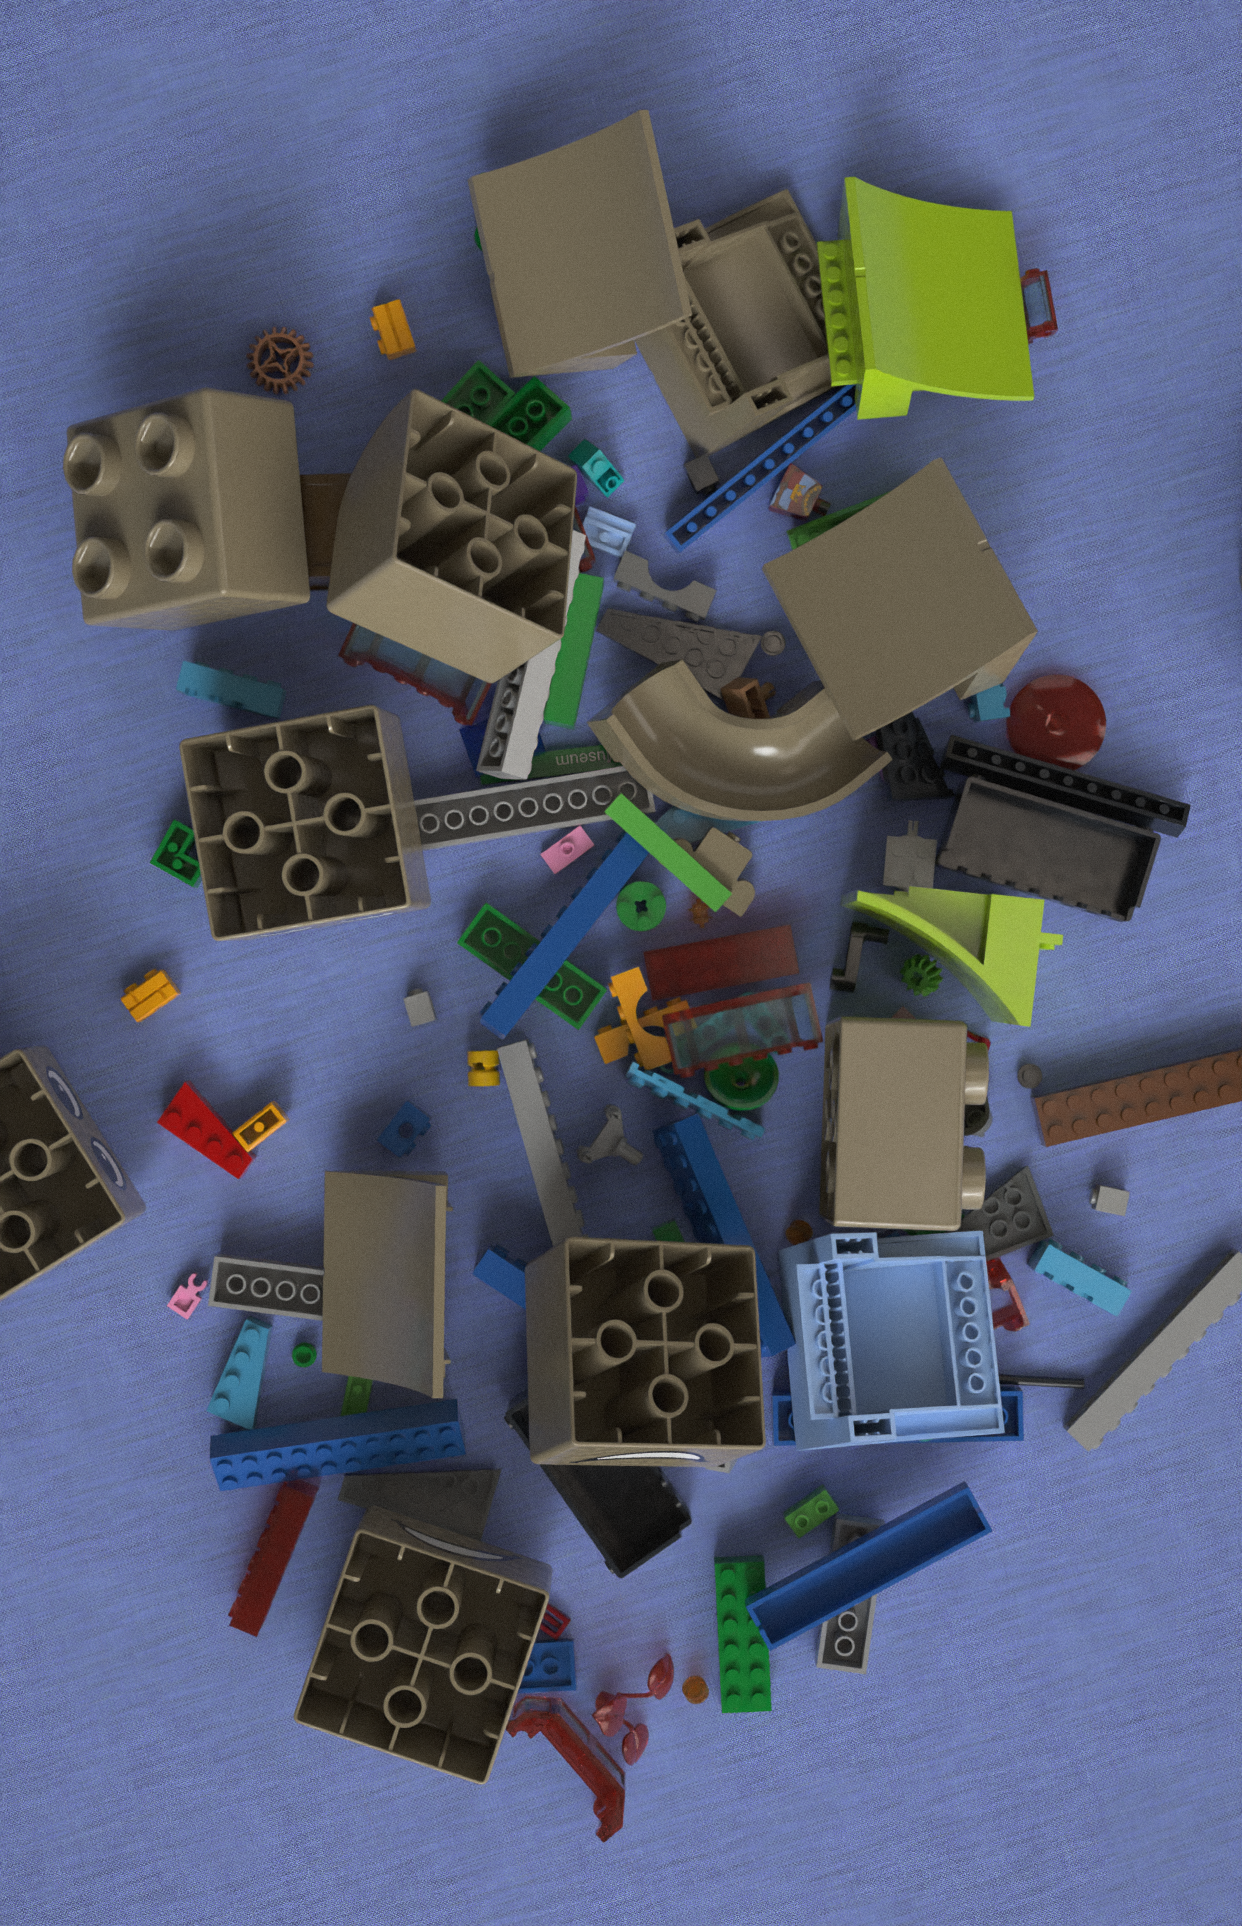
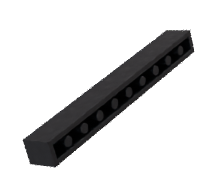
(1065, 786)

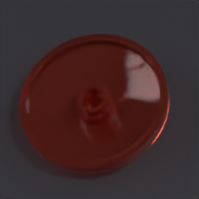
(1056, 721)

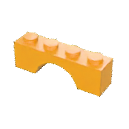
(614, 1042)
(652, 1049)

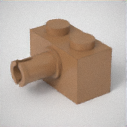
(747, 698)

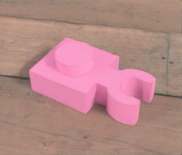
(187, 1299)

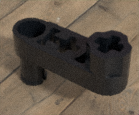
(846, 978)

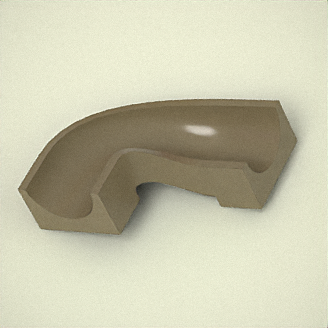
(731, 764)

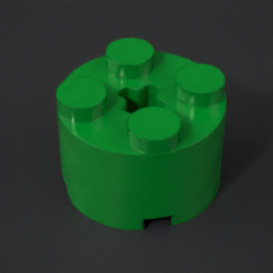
(637, 892)

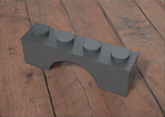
(693, 599)

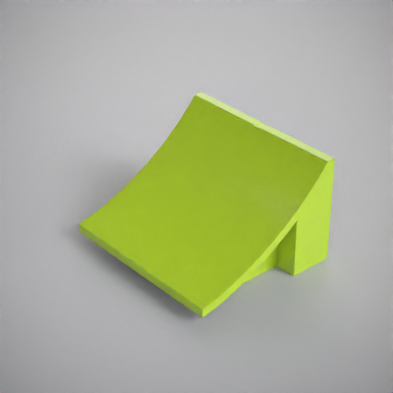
(922, 302)
(977, 937)

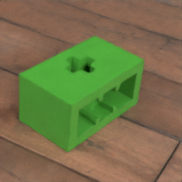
(811, 1511)

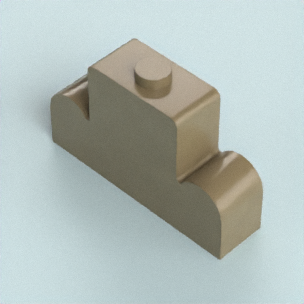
(724, 860)

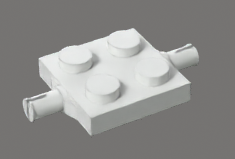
(909, 860)

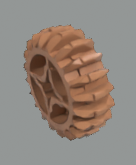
(288, 356)

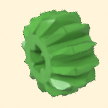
(921, 975)

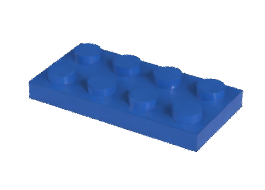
(550, 1667)

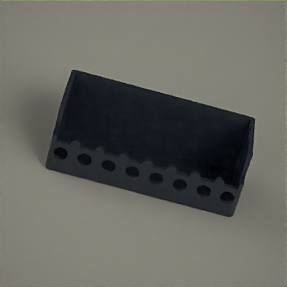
(1047, 849)
(622, 1508)

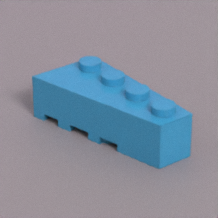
(231, 690)
(989, 704)
(1078, 1277)
(241, 1382)

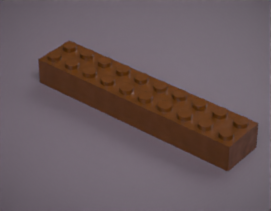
(1139, 1098)

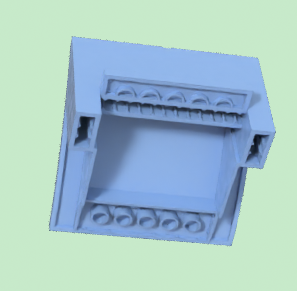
(890, 1339)

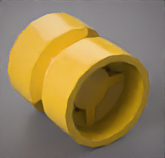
(483, 1077)

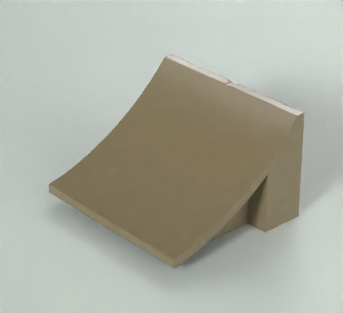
(581, 251)
(752, 329)
(903, 604)
(385, 1277)

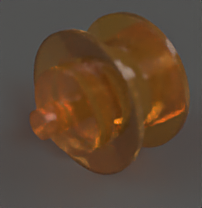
(700, 913)
(799, 1232)
(695, 1689)

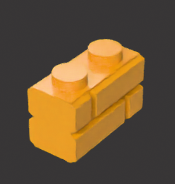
(393, 329)
(150, 995)
(261, 1126)

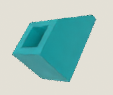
(596, 467)

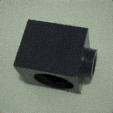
(701, 475)

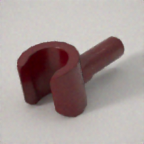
(979, 1039)

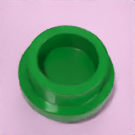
(304, 1354)

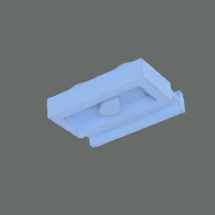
(608, 532)

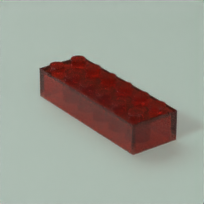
(721, 962)
(271, 1562)

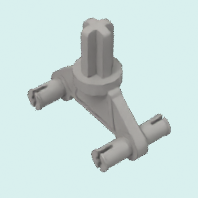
(610, 1141)

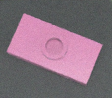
(567, 849)

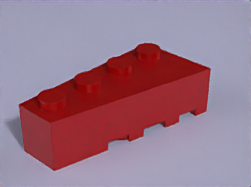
(202, 1128)

